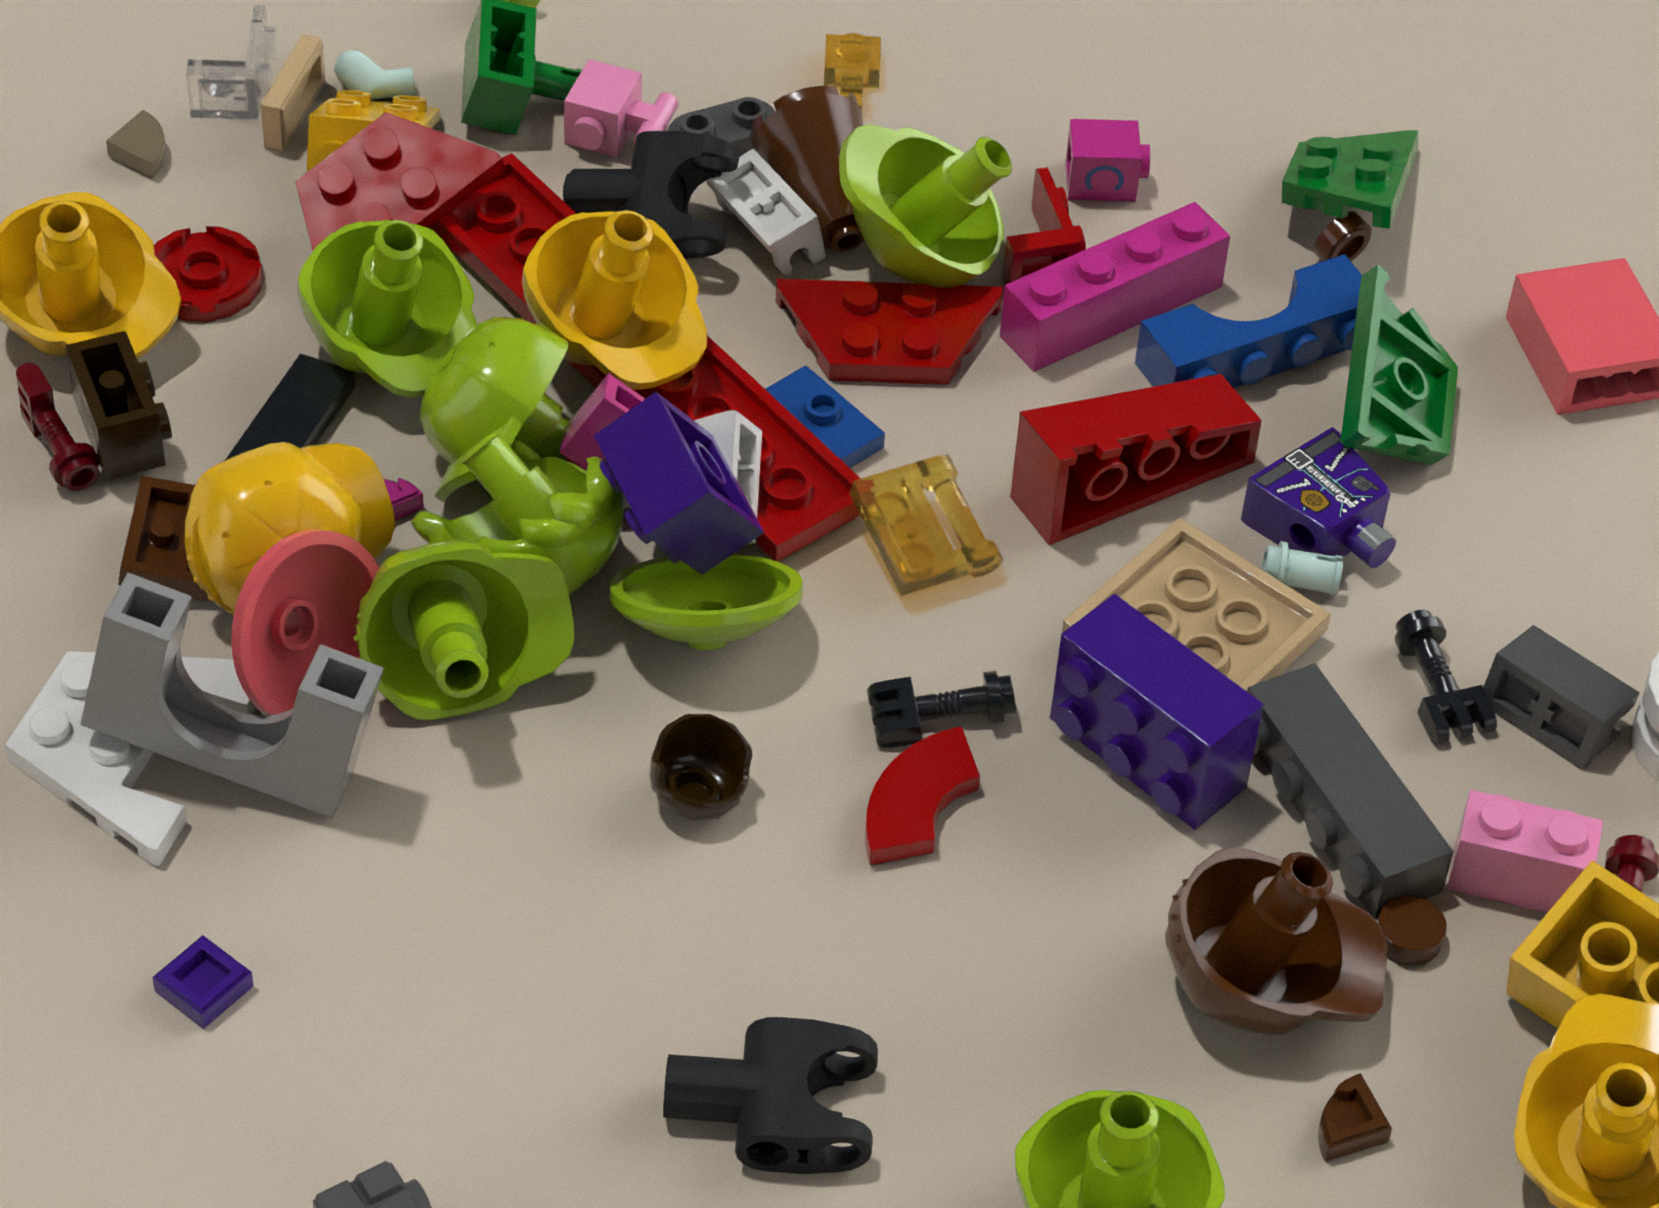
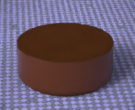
(1342, 237)
(1412, 929)

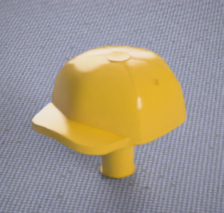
(82, 273)
(617, 297)
(276, 492)
(1593, 1108)

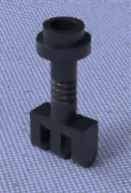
(1420, 637)
(899, 711)

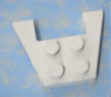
(100, 769)

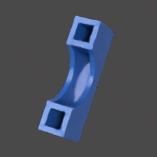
(1312, 327)

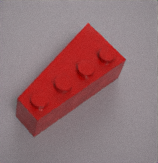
(1126, 451)

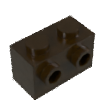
(118, 405)

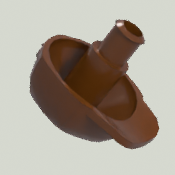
(1273, 944)

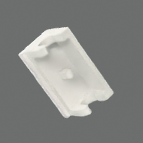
(769, 210)

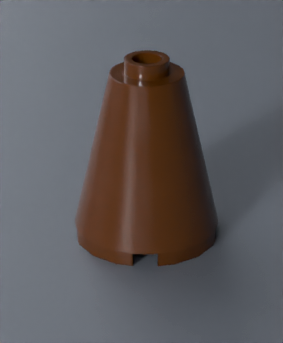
(804, 149)

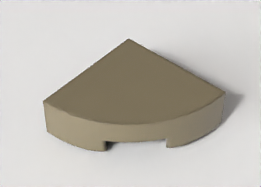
(139, 144)

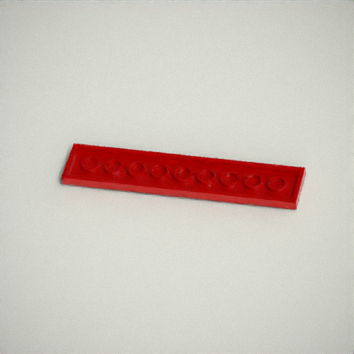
(800, 479)

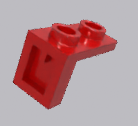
(1057, 235)

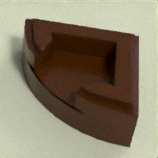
(1351, 1120)

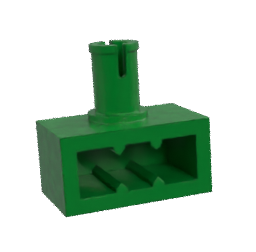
(504, 68)

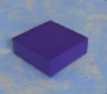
(203, 981)

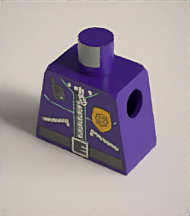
(1321, 502)

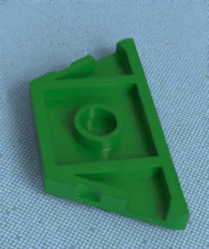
(1351, 172)
(1397, 381)

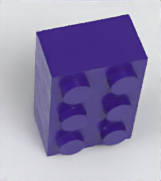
(1155, 711)

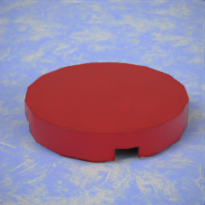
(213, 270)

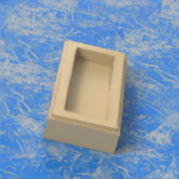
(293, 92)

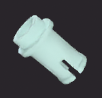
(1303, 568)

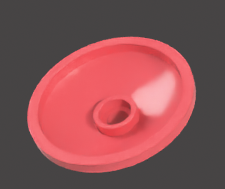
(291, 603)

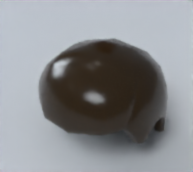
(700, 766)

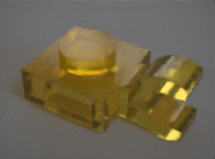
(852, 63)

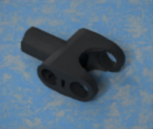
(660, 185)
(774, 1092)

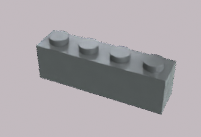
(1347, 792)

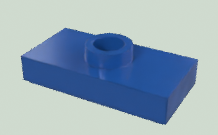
(828, 416)

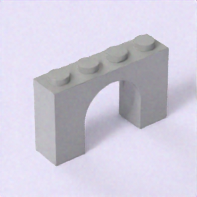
(150, 701)

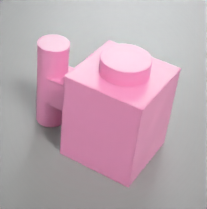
(609, 107)

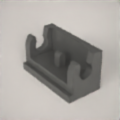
(1558, 696)

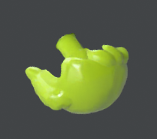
(536, 509)

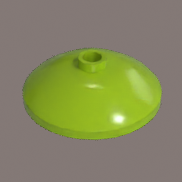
(710, 608)

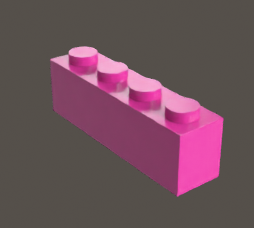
(1113, 286)

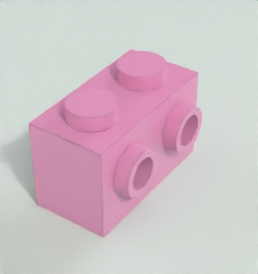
(1520, 851)

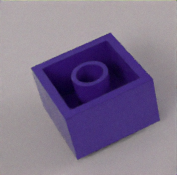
(676, 485)

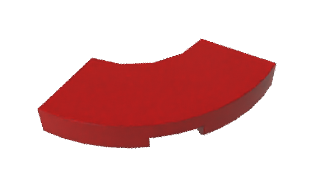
(915, 792)

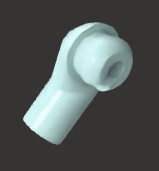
(362, 74)

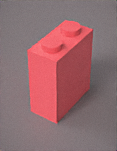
(1587, 334)

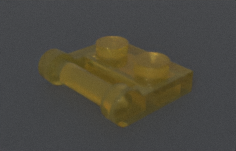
(910, 532)

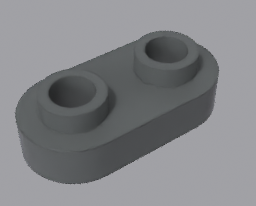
(726, 121)

